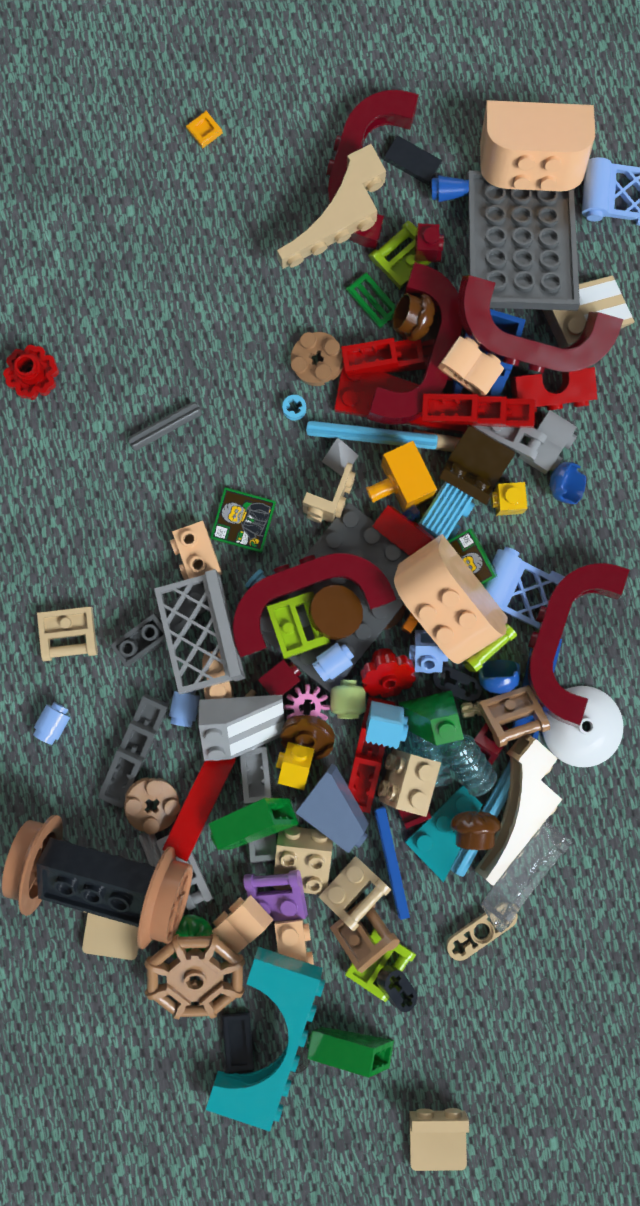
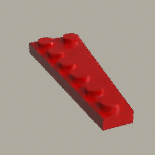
(358, 390)

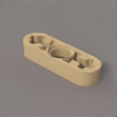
(469, 950)

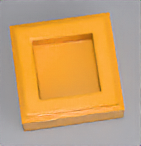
(204, 129)

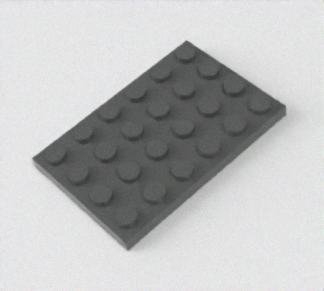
(524, 245)
(354, 536)

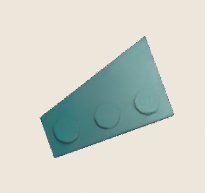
(435, 840)

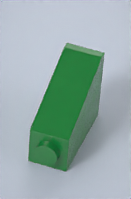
(434, 718)
(253, 823)
(350, 1051)

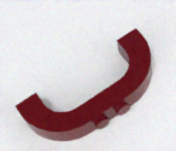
(377, 110)
(475, 315)
(400, 408)
(589, 579)
(287, 580)

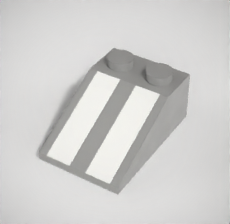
(238, 724)

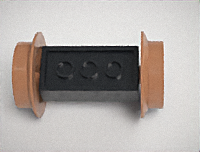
(96, 882)

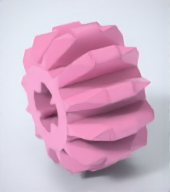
(301, 700)

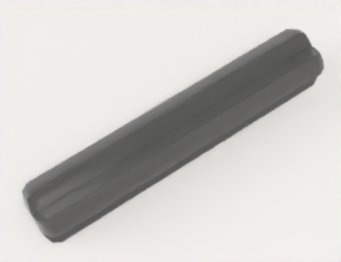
(164, 426)

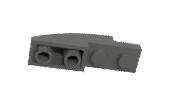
(150, 632)

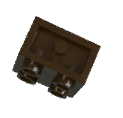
(477, 464)

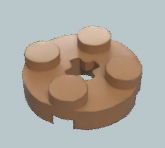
(310, 345)
(152, 789)

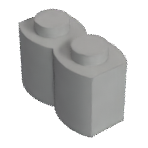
(559, 435)

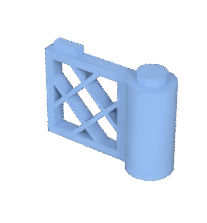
(600, 190)
(509, 572)

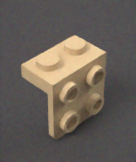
(322, 509)
(408, 782)
(304, 851)
(110, 938)
(438, 1139)

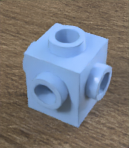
(426, 653)

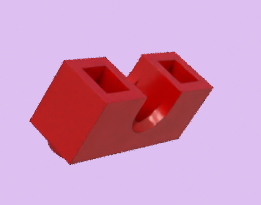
(576, 388)

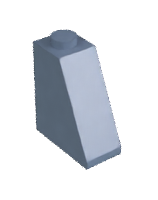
(335, 811)

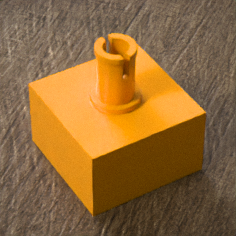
(405, 478)

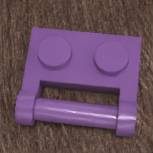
(280, 903)

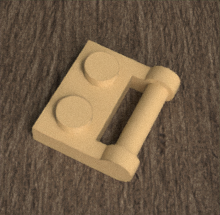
(67, 624)
(348, 887)

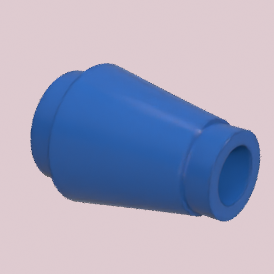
(449, 188)

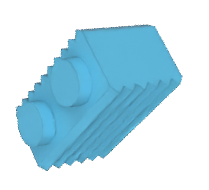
(446, 511)
(386, 725)

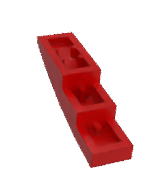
(386, 356)
(478, 410)
(401, 531)
(366, 764)
(198, 807)

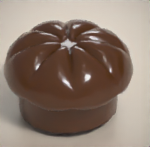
(414, 316)
(475, 830)

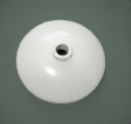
(591, 747)

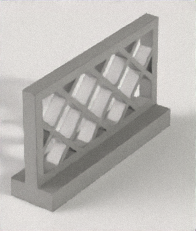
(219, 619)

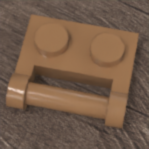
(510, 708)
(360, 945)

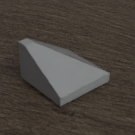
(339, 456)

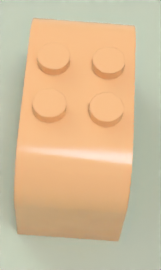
(536, 145)
(449, 600)

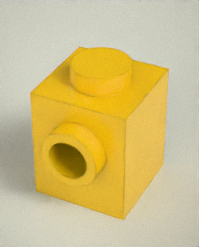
(509, 498)
(294, 765)

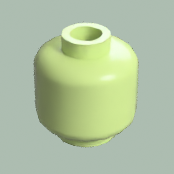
(348, 700)

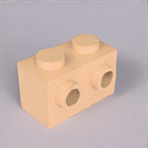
(195, 550)
(292, 938)

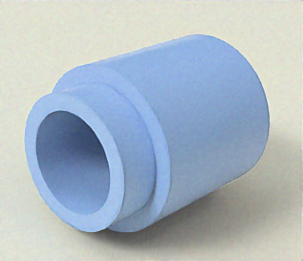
(333, 661)
(184, 708)
(51, 723)

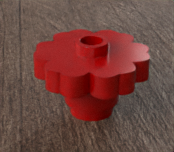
(41, 375)
(387, 674)

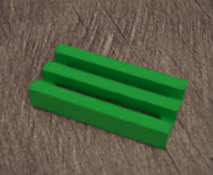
(364, 306)

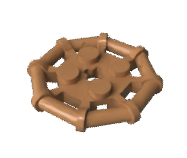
(194, 964)

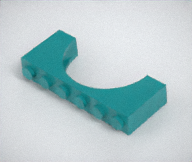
(257, 1095)

